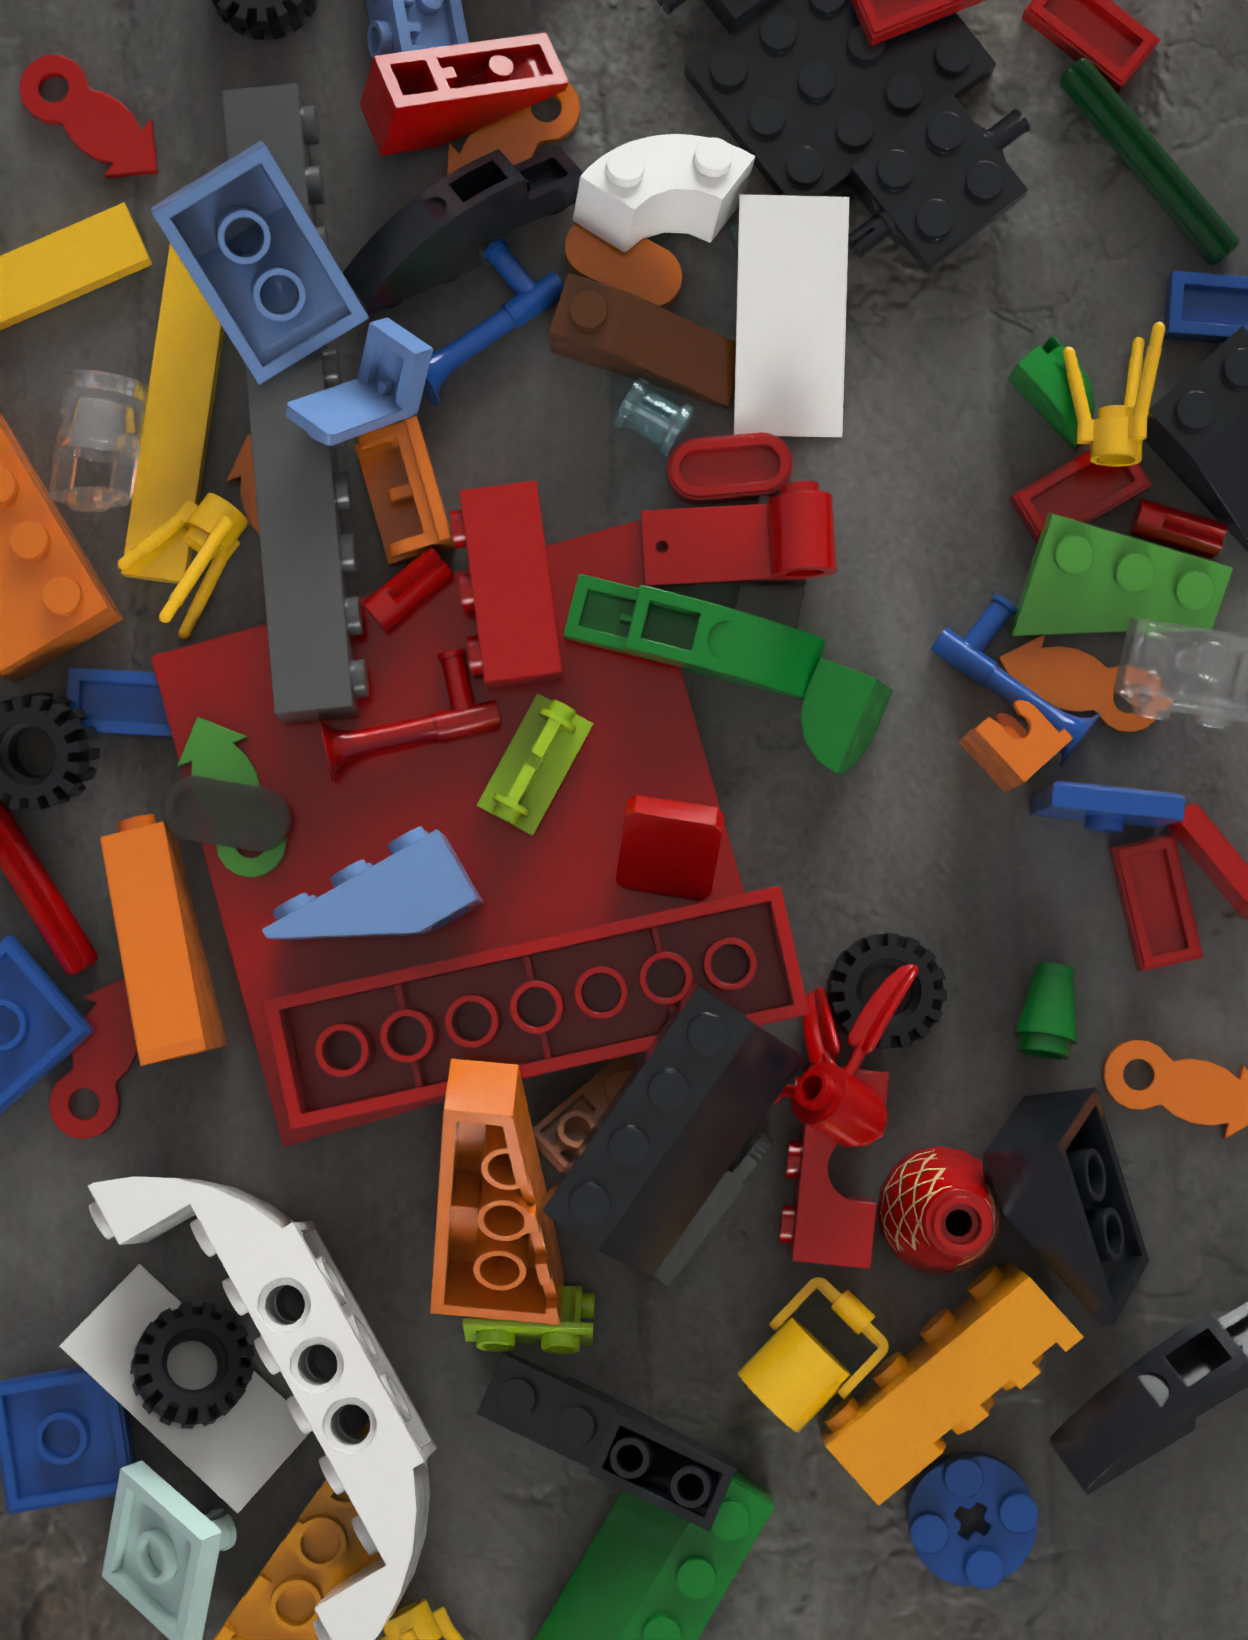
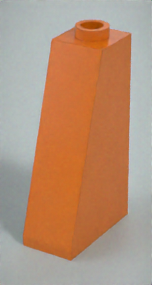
(160, 943)

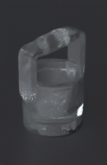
(101, 424)

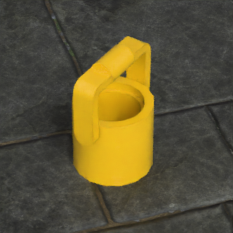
(796, 1371)

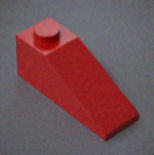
(451, 90)

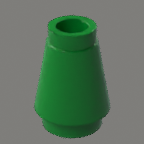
(1048, 1013)

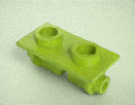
(535, 764)
(501, 1335)

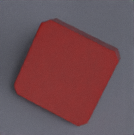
(669, 847)

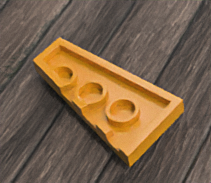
(302, 1569)

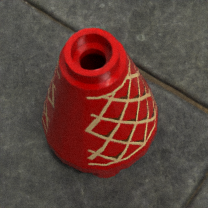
(920, 1197)

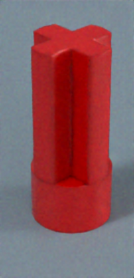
(1177, 528)
(407, 589)

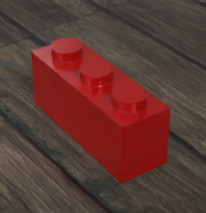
(507, 585)

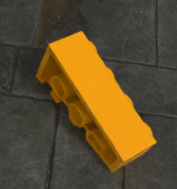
(946, 1380)

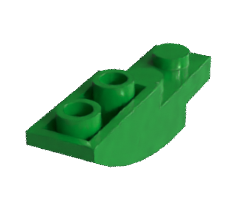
(693, 635)

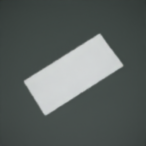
(791, 315)
(233, 1452)

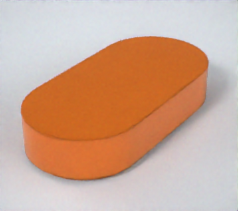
(643, 270)

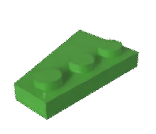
(1100, 578)

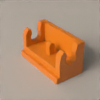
(403, 491)
(1009, 750)

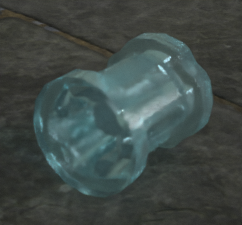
(653, 417)

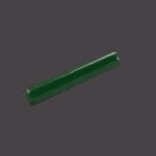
(1148, 161)

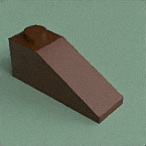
(642, 340)

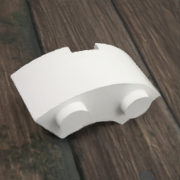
(662, 188)

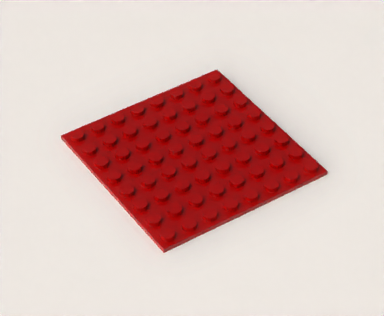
(529, 884)

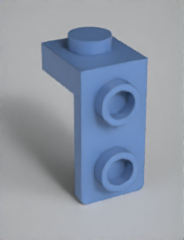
(383, 394)

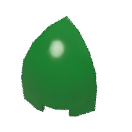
(1045, 386)
(841, 714)

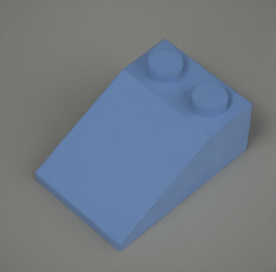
(259, 262)

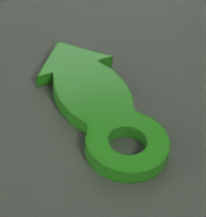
(217, 757)

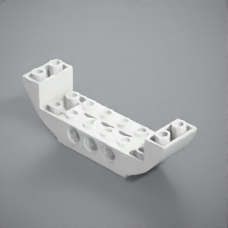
(263, 1258)

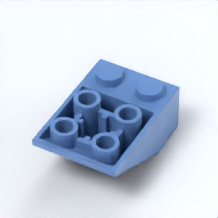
(400, 896)

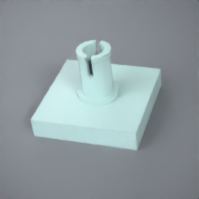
(164, 1552)

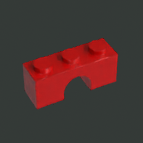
(823, 1222)

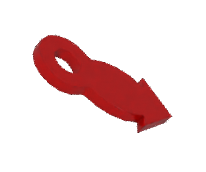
(91, 118)
(98, 1064)

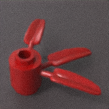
(831, 1096)

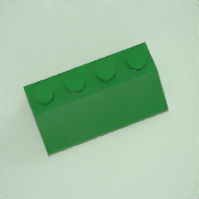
(655, 1571)

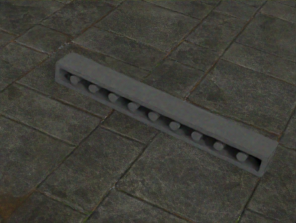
(294, 475)

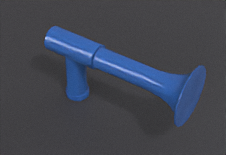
(528, 303)
(968, 657)

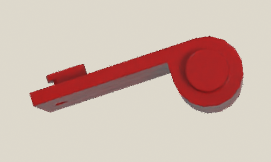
(742, 543)

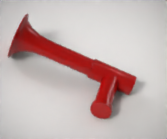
(462, 719)

